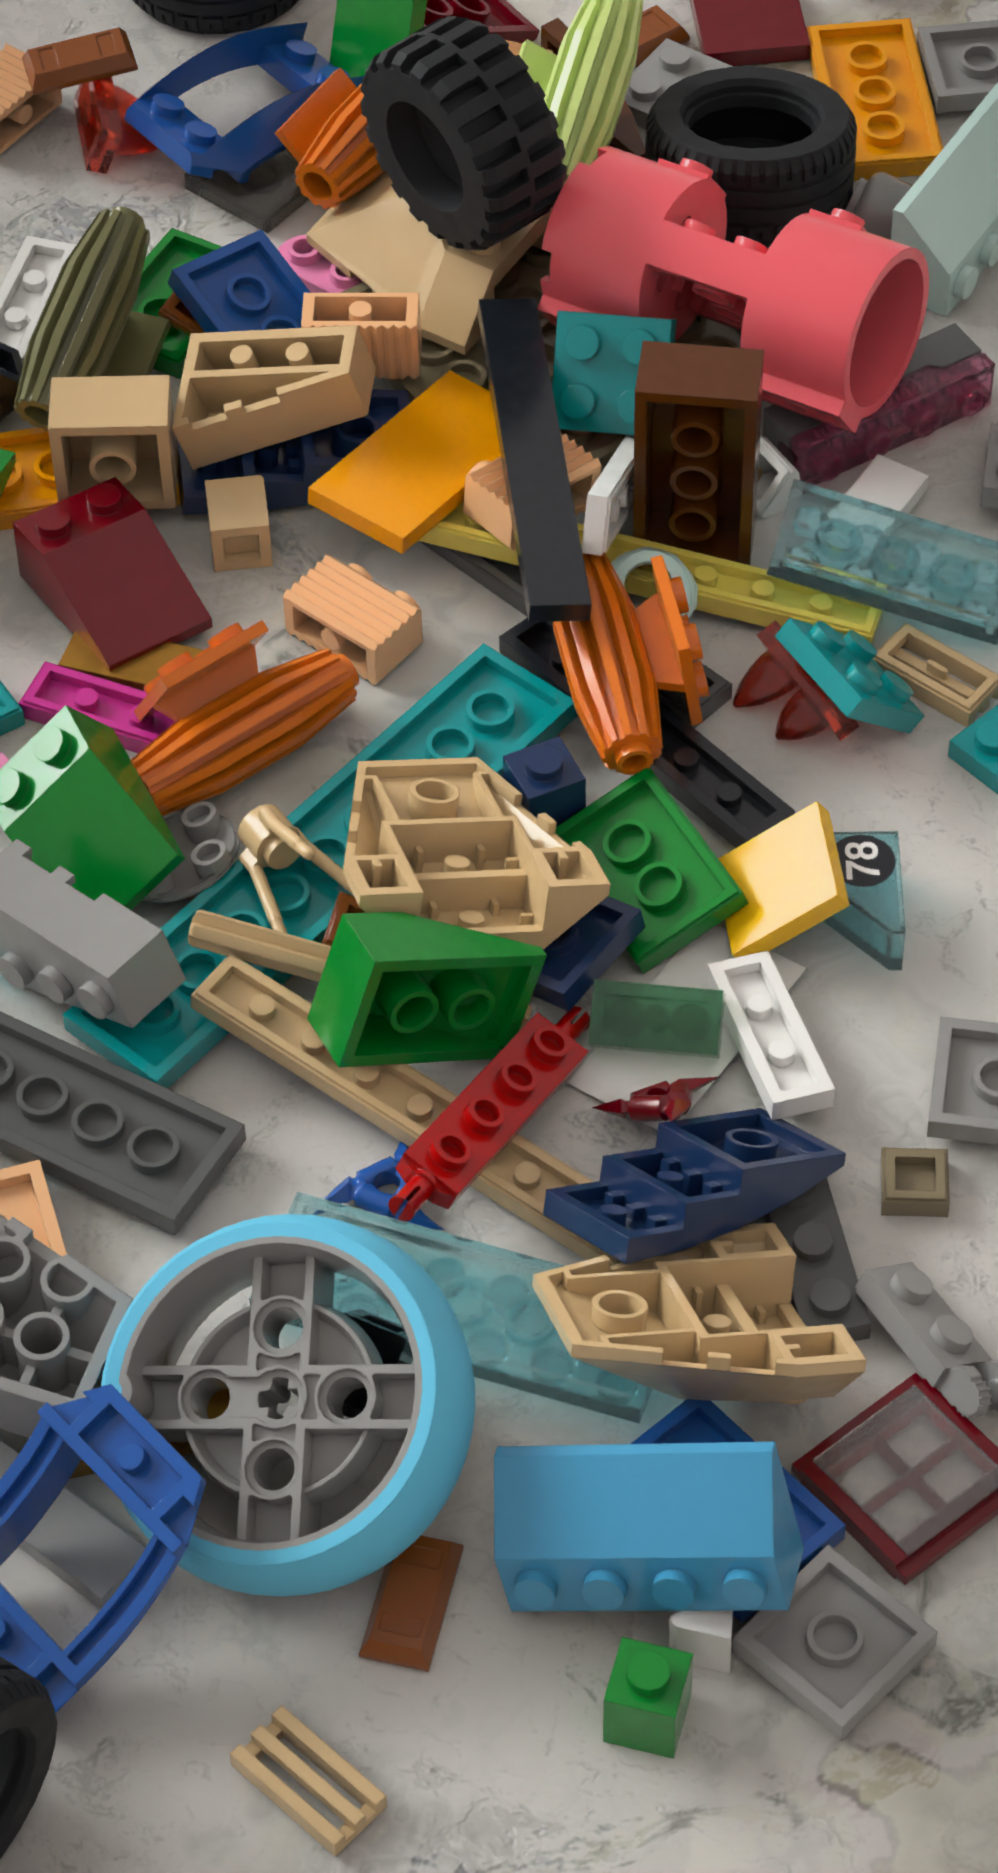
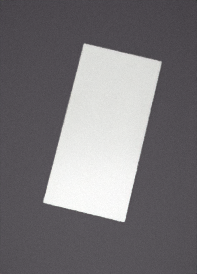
(617, 1073)

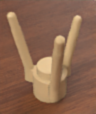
(277, 844)

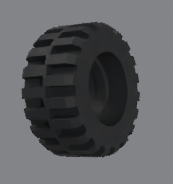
(463, 132)

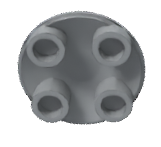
(209, 849)

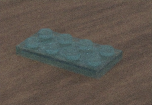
(888, 561)

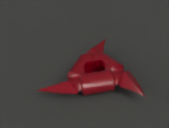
(657, 1101)

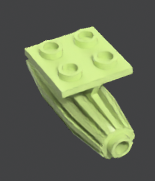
(588, 75)

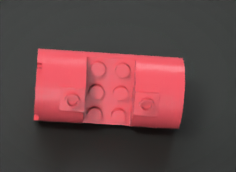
(821, 302)

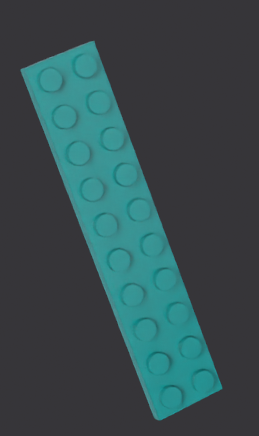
(475, 711)

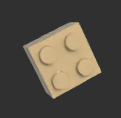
(114, 430)

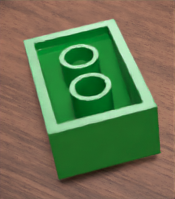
(86, 810)
(420, 991)

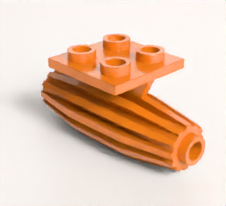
(331, 143)
(624, 659)
(233, 717)

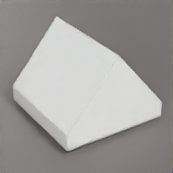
(775, 479)
(705, 1635)

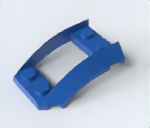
(194, 143)
(150, 1482)

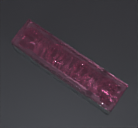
(941, 385)

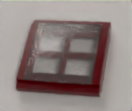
(906, 1478)

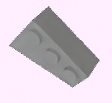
(52, 1327)

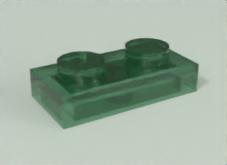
(656, 1018)

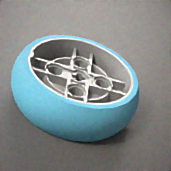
(292, 1277)

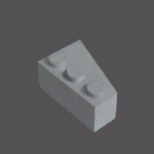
(78, 947)

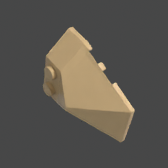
(395, 253)
(464, 852)
(702, 1322)

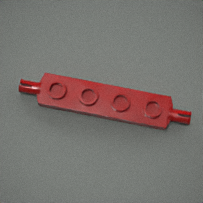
(489, 1113)

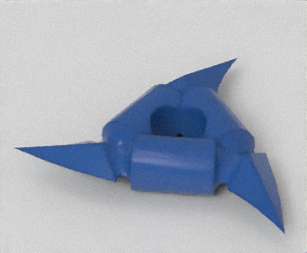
(365, 1193)

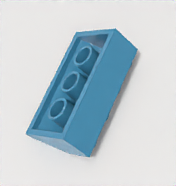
(645, 1527)

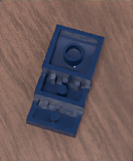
(291, 464)
(694, 1184)

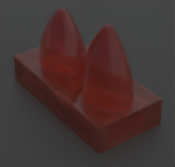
(102, 127)
(776, 675)

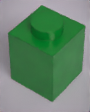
(647, 1697)

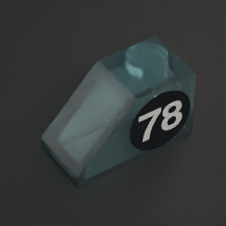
(874, 894)

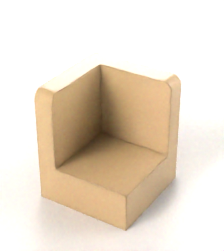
(238, 523)

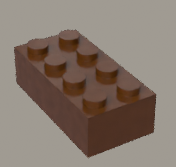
(697, 447)

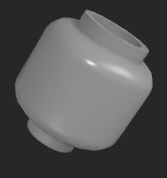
(875, 201)

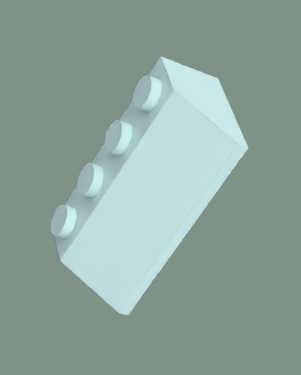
(955, 209)

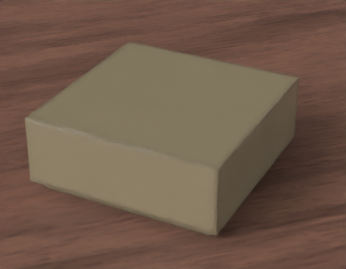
(914, 1182)

